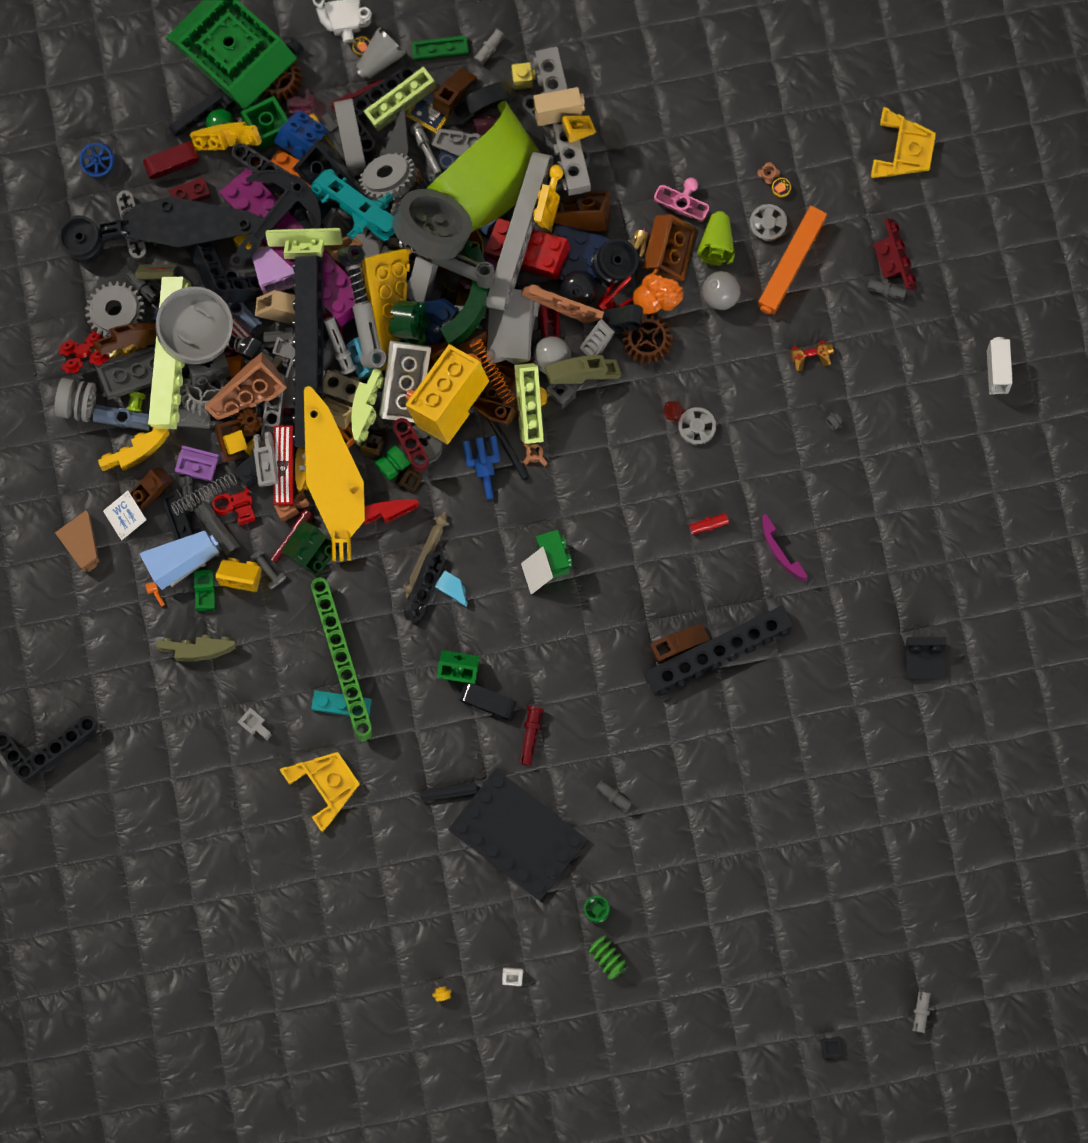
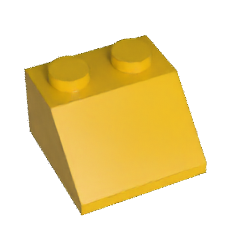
(239, 575)

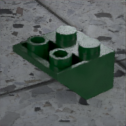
(309, 548)

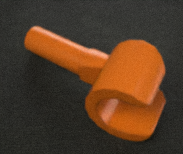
(152, 588)

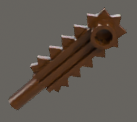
(249, 419)

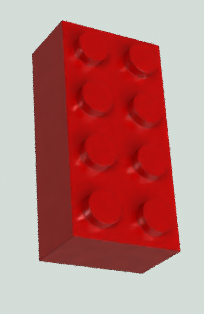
(543, 255)

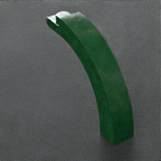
(474, 309)

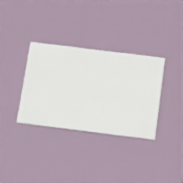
(537, 570)

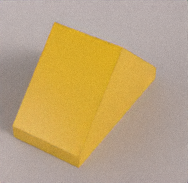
(577, 127)

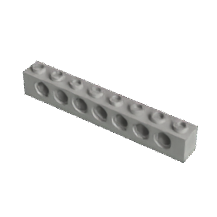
(573, 184)

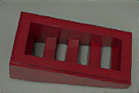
(543, 321)

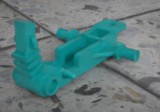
(351, 201)

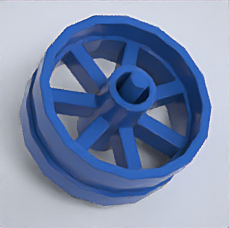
(97, 159)

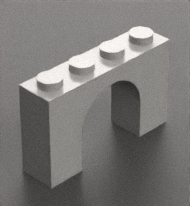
(423, 273)

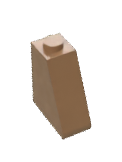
(80, 541)

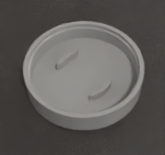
(194, 325)

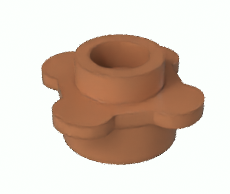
(768, 167)

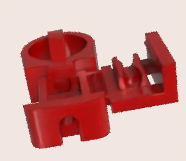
(240, 502)

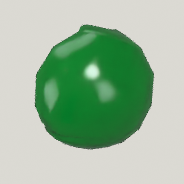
(219, 117)

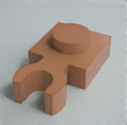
(288, 511)

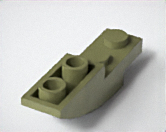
(581, 368)
(204, 649)

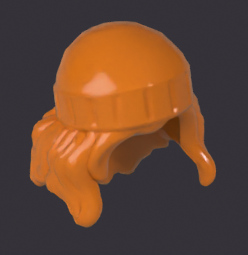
(657, 293)

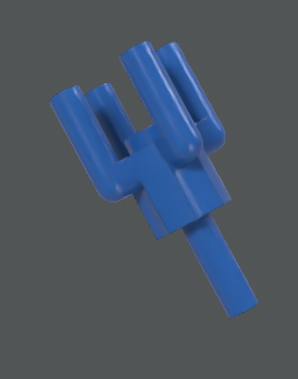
(483, 462)

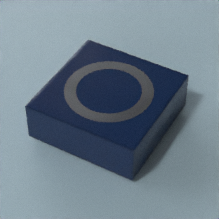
(445, 160)

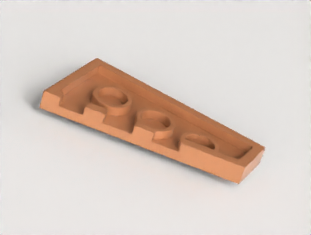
(563, 305)

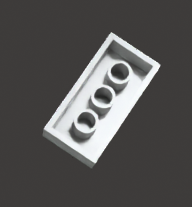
(404, 372)

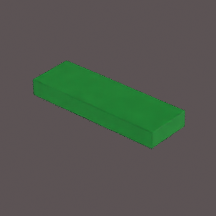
(440, 48)

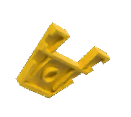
(912, 148)
(331, 779)

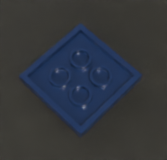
(581, 251)

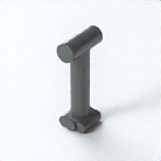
(275, 580)

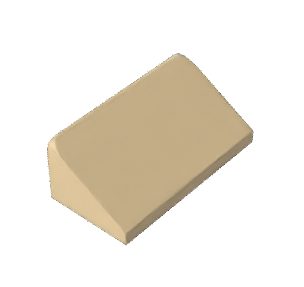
(340, 412)

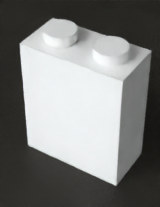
(999, 366)

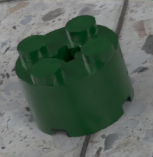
(409, 320)

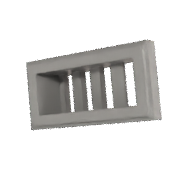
(596, 340)

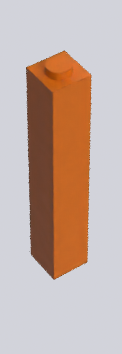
(792, 260)

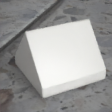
(512, 976)

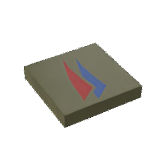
(155, 271)

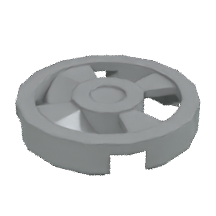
(768, 222)
(697, 426)

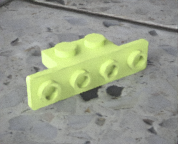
(304, 241)

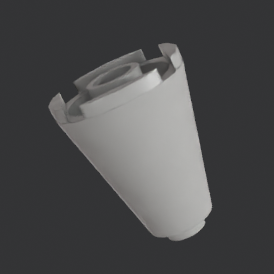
(379, 55)

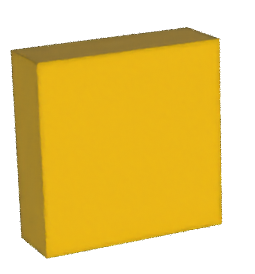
(235, 442)

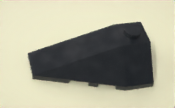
(324, 157)

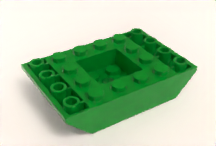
(238, 69)

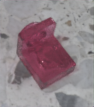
(299, 103)

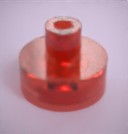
(673, 410)

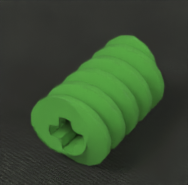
(607, 958)

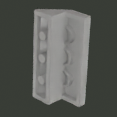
(511, 331)

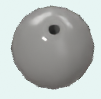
(721, 290)
(550, 351)

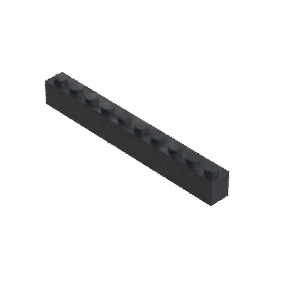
(308, 337)

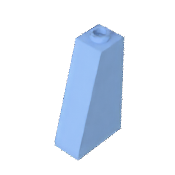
(177, 558)

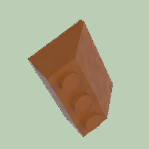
(669, 247)

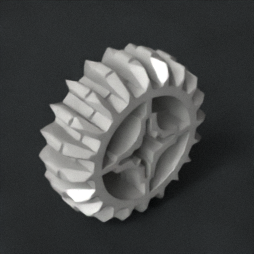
(201, 392)

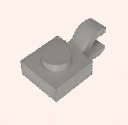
(253, 723)

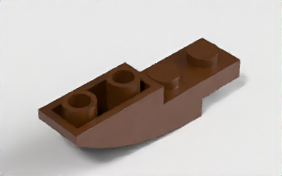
(122, 336)
(438, 349)

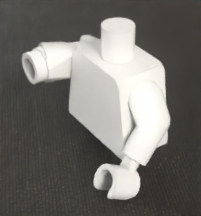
(343, 17)

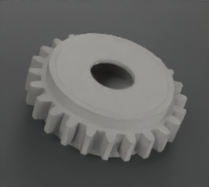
(388, 174)
(106, 299)

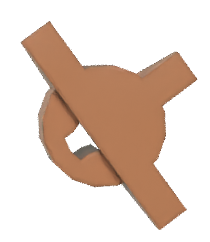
(532, 455)

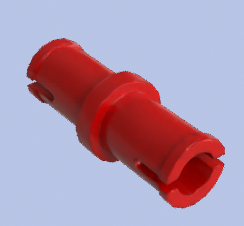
(709, 523)

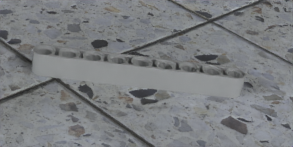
(519, 232)

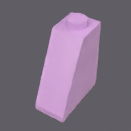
(272, 270)

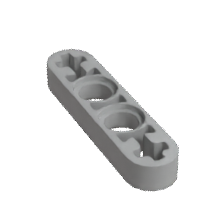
(131, 203)

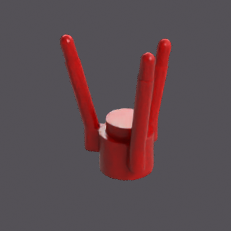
(606, 302)

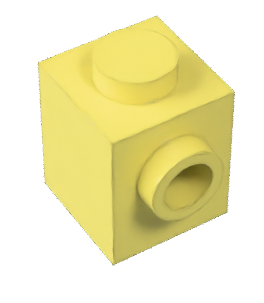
(523, 76)

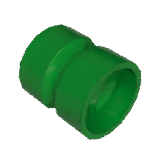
(392, 463)
(596, 909)

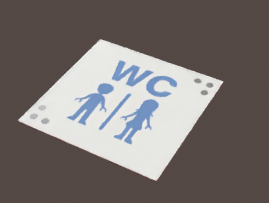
(124, 515)

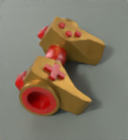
(823, 350)

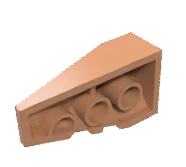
(253, 384)

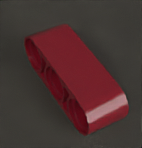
(171, 160)
(410, 436)

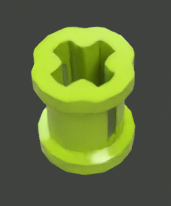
(135, 402)

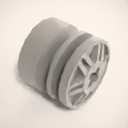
(71, 399)

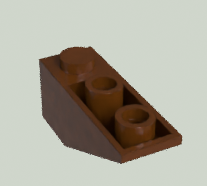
(453, 91)
(151, 487)
(678, 643)

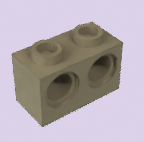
(339, 392)

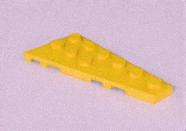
(385, 284)

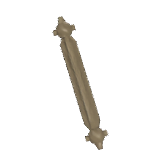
(429, 546)

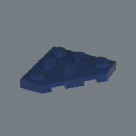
(440, 313)

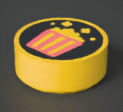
(359, 45)
(781, 187)

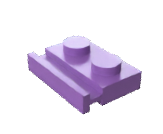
(196, 463)

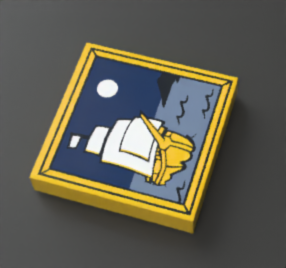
(425, 115)

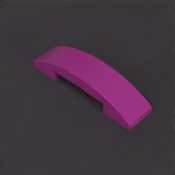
(794, 569)

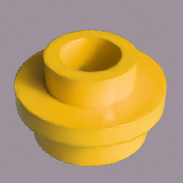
(442, 993)

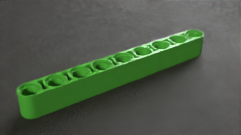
(341, 650)

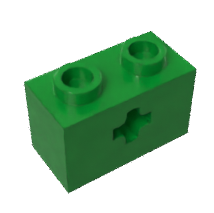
(458, 667)

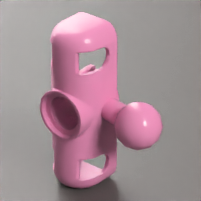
(690, 209)

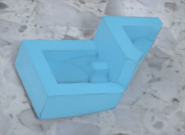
(452, 587)

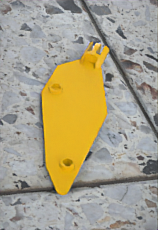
(332, 474)

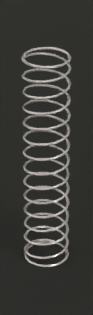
(228, 475)

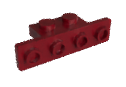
(893, 256)

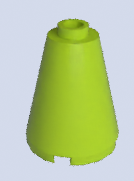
(717, 241)

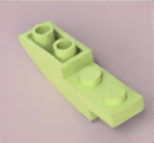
(362, 411)

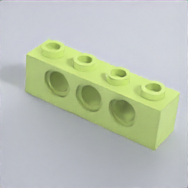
(401, 97)
(529, 403)

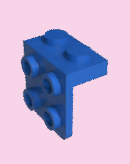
(300, 134)

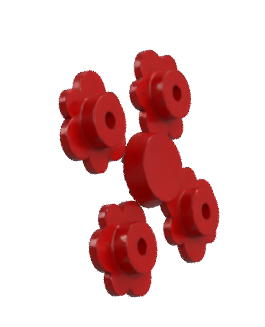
(83, 350)

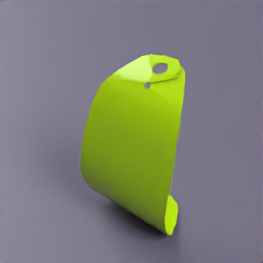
(490, 171)

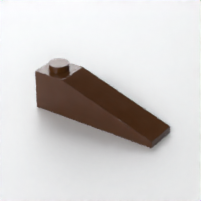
(585, 212)

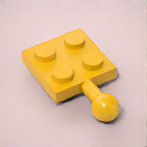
(548, 200)

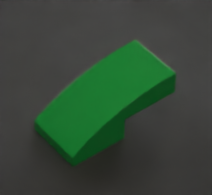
(204, 590)

